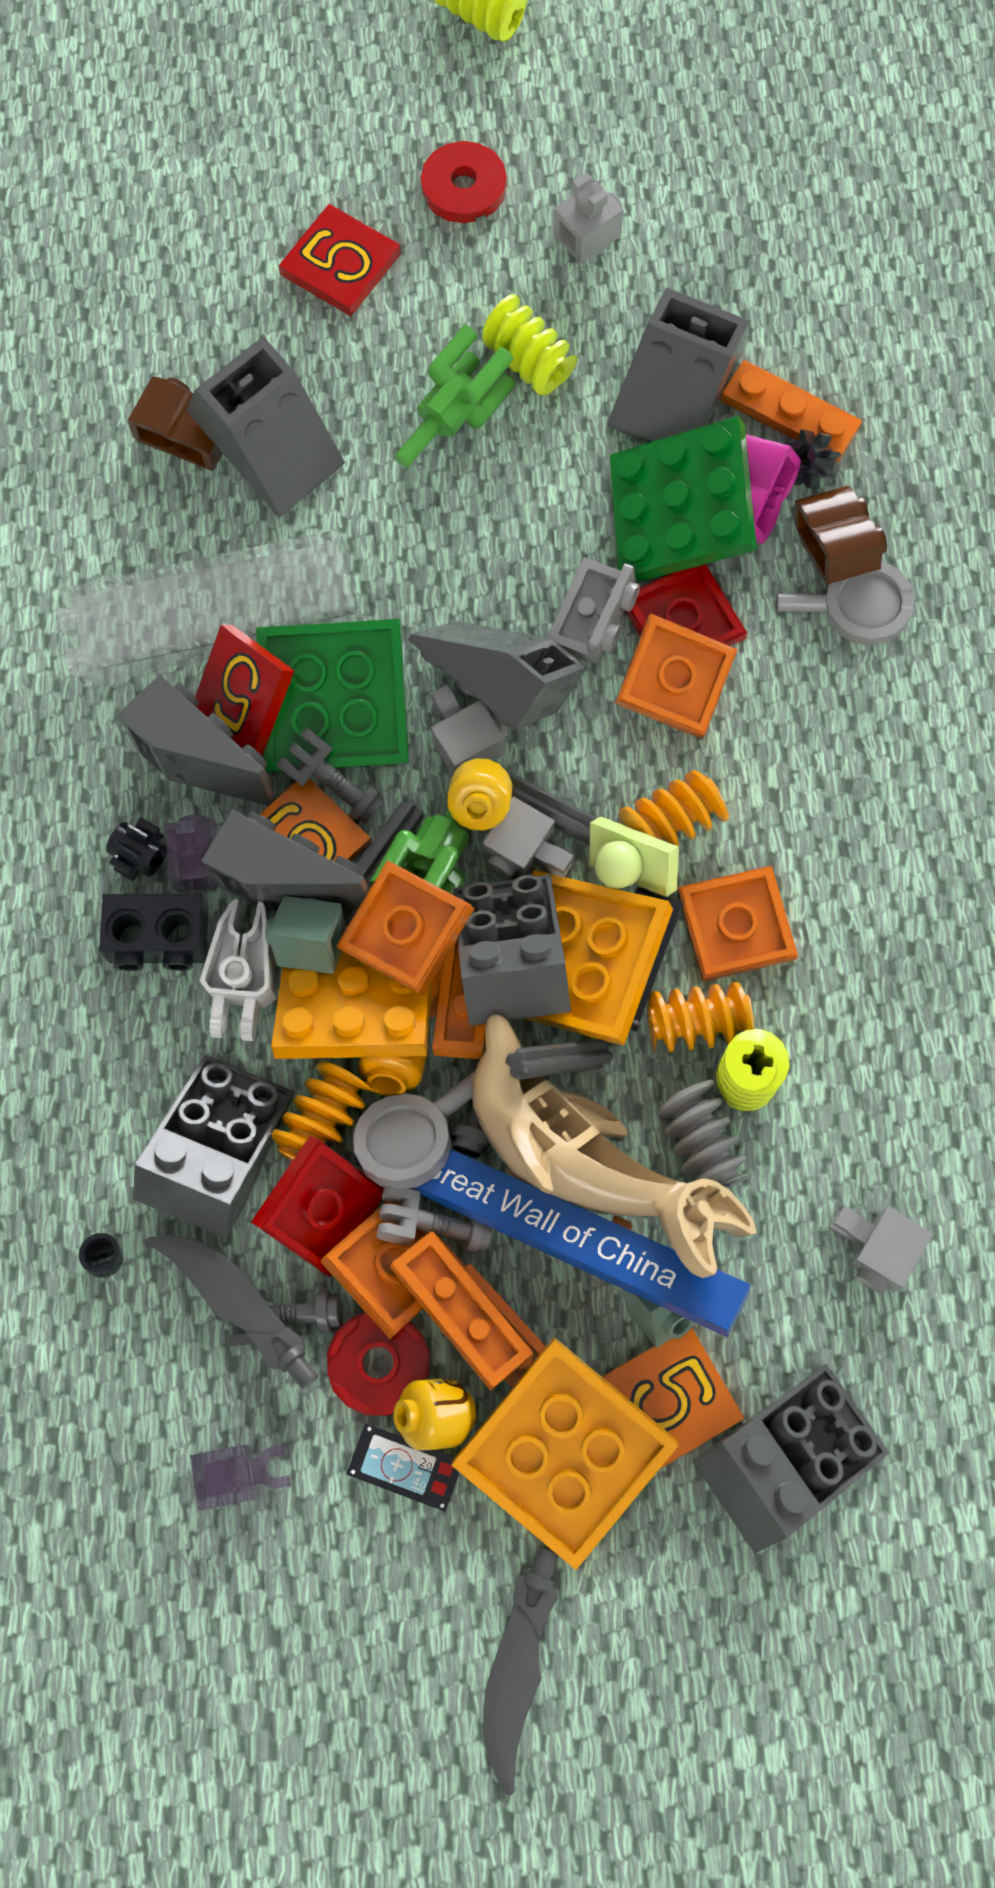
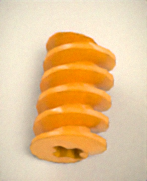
(677, 809)
(698, 1016)
(322, 1111)

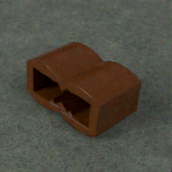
(165, 425)
(839, 534)

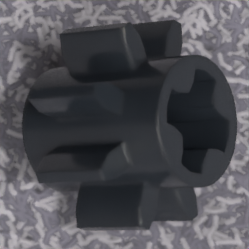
(820, 456)
(136, 849)

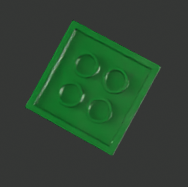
(683, 500)
(342, 690)

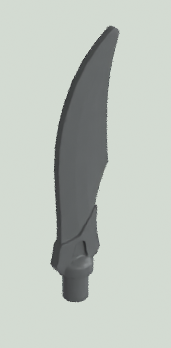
(238, 1301)
(517, 1667)

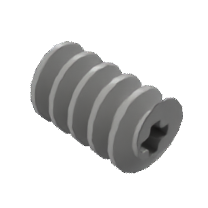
(702, 1136)

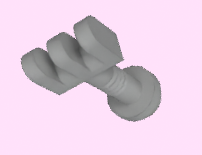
(410, 1218)

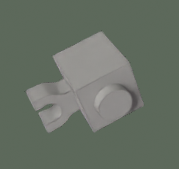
(588, 219)
(466, 731)
(523, 842)
(886, 1247)

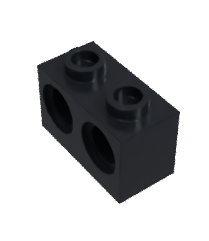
(157, 917)

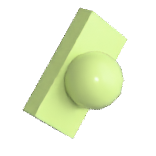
(632, 857)

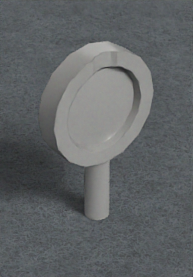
(860, 608)
(407, 1137)

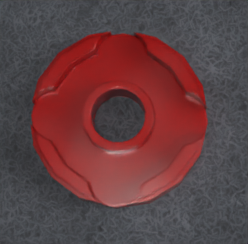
(458, 160)
(347, 1371)

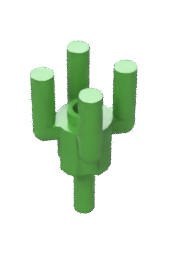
(457, 395)
(430, 852)

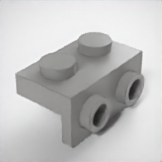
(593, 608)

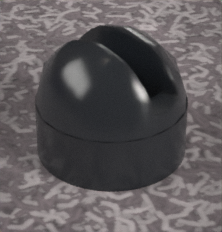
(100, 1247)

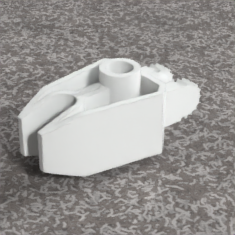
(239, 970)

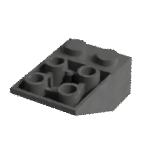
(678, 368)
(266, 426)
(507, 670)
(191, 746)
(266, 866)
(512, 950)
(211, 1146)
(791, 1459)

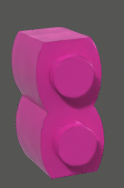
(772, 476)

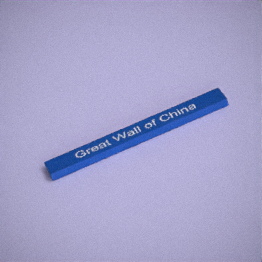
(586, 1242)

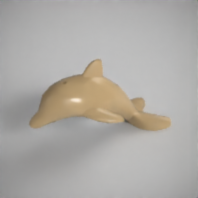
(561, 1148)

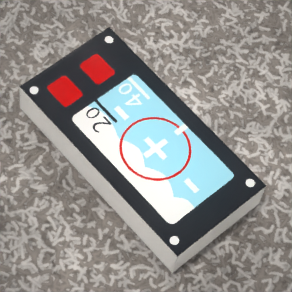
(395, 1466)

